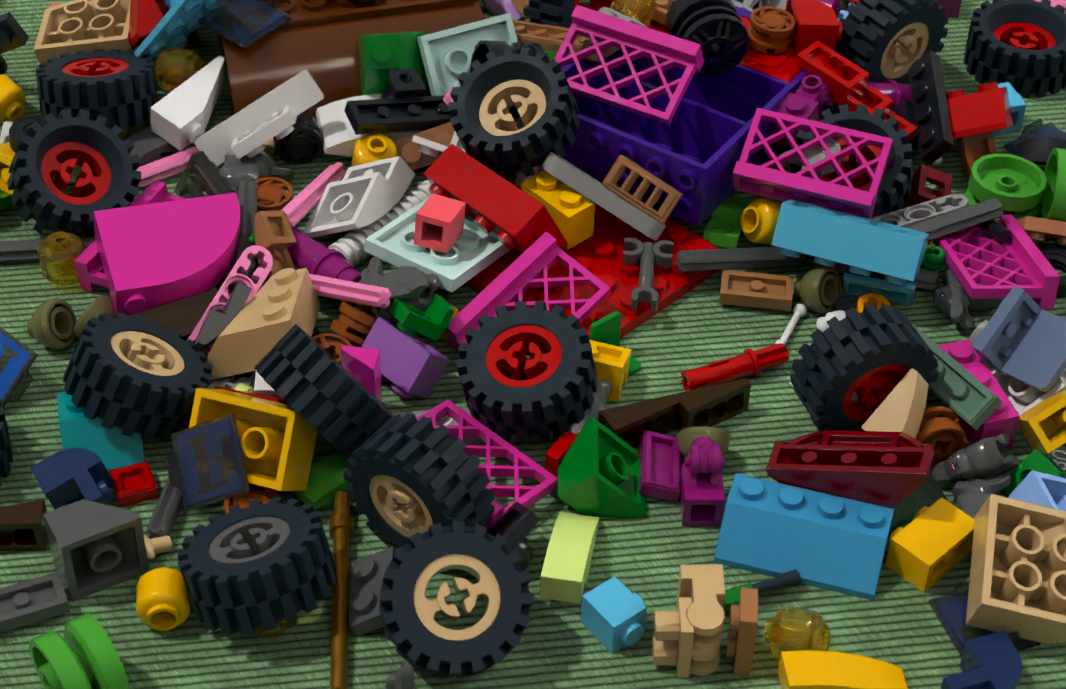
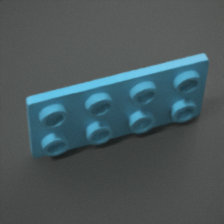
(175, 26)

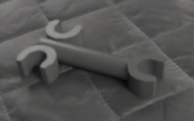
(647, 255)

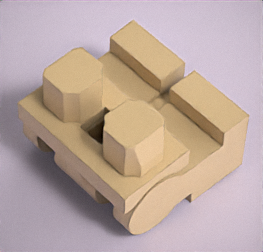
(693, 631)

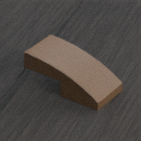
(275, 235)

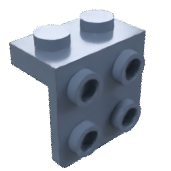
(1024, 341)

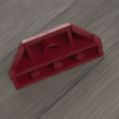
(853, 464)

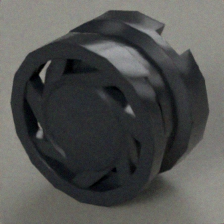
(302, 143)

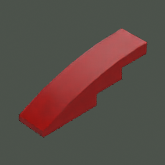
(848, 83)

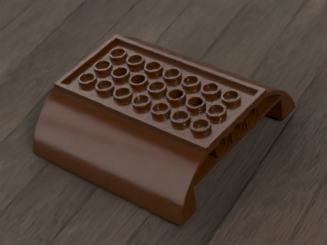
(325, 43)

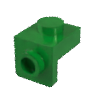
(429, 322)

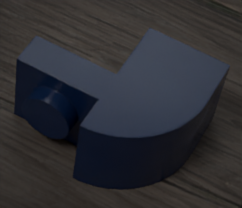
(74, 476)
(987, 664)

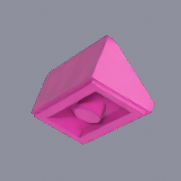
(364, 367)

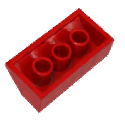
(491, 200)

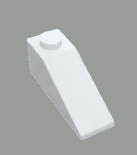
(187, 109)

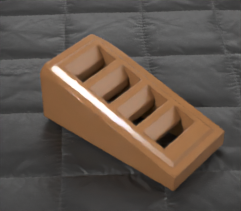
(617, 172)

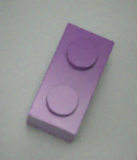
(405, 359)

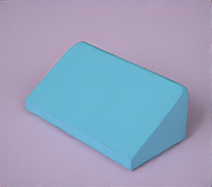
(858, 285)

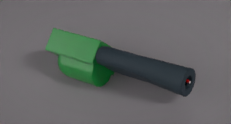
(790, 578)

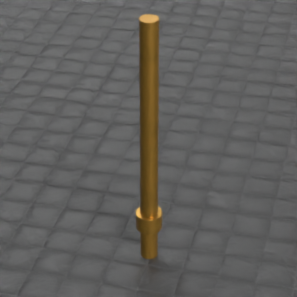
(341, 530)

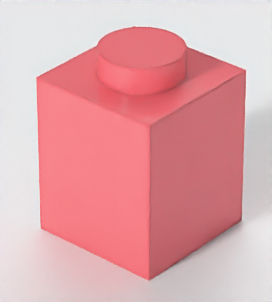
(439, 223)

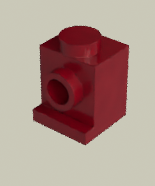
(921, 193)

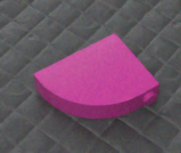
(166, 249)

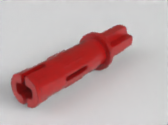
(736, 367)

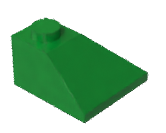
(387, 52)
(601, 475)

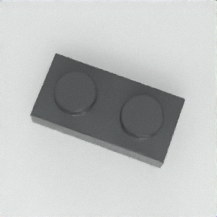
(32, 601)

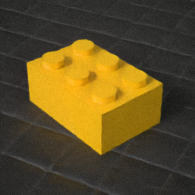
(272, 436)

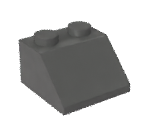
(95, 546)

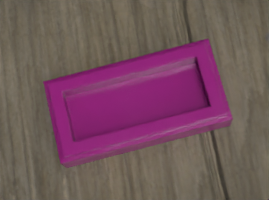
(659, 466)

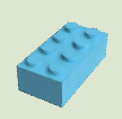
(849, 240)

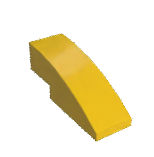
(837, 671)

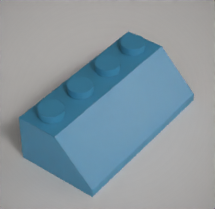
(786, 528)

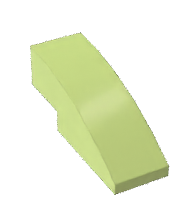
(568, 557)

